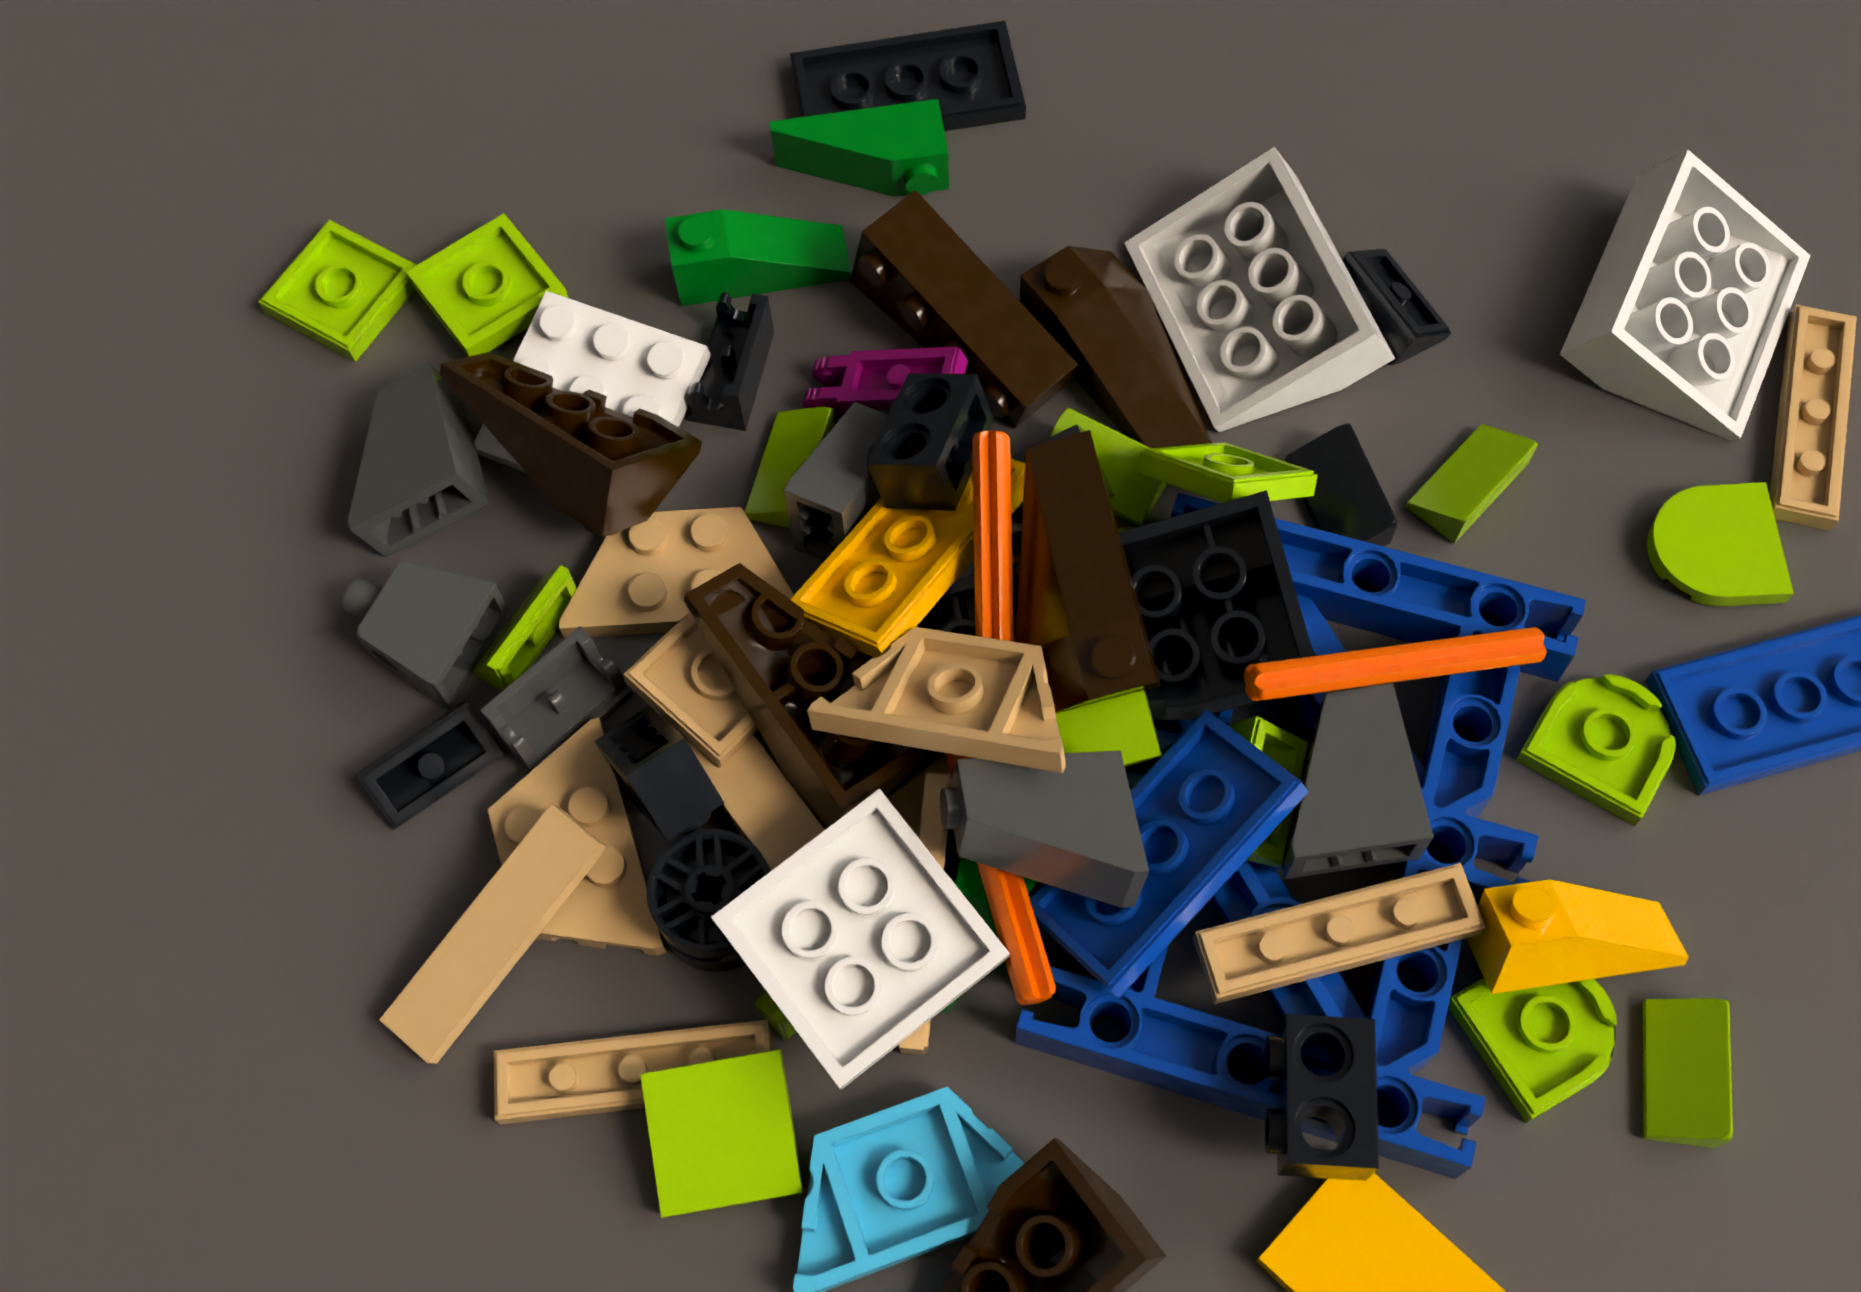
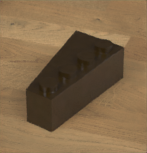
(949, 298)

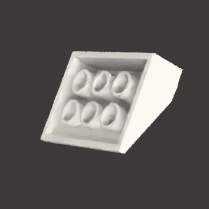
(1257, 296)
(1687, 299)

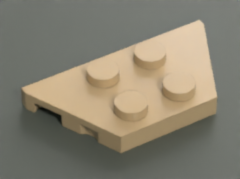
(649, 567)
(952, 698)
(612, 897)

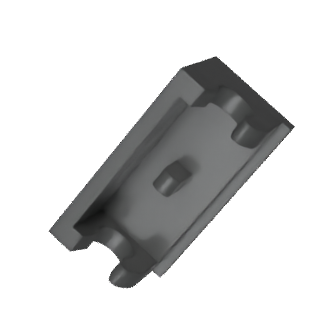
(556, 699)

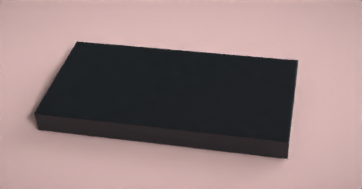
(962, 67)

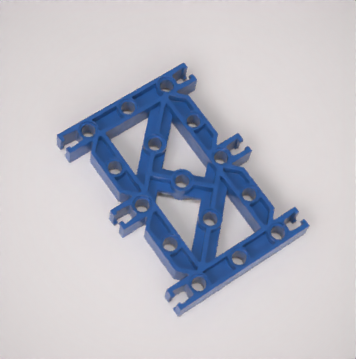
(1190, 1048)

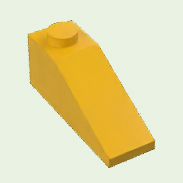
(1569, 934)

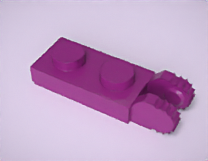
(876, 375)

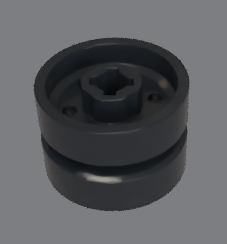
(685, 879)

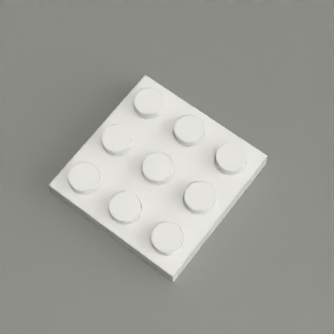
(607, 355)
(860, 938)

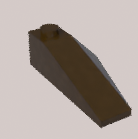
(1117, 341)
(582, 455)
(1077, 581)
(778, 670)
(1055, 1232)

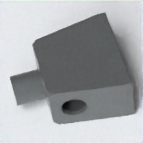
(427, 625)

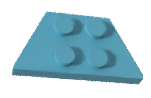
(897, 1188)

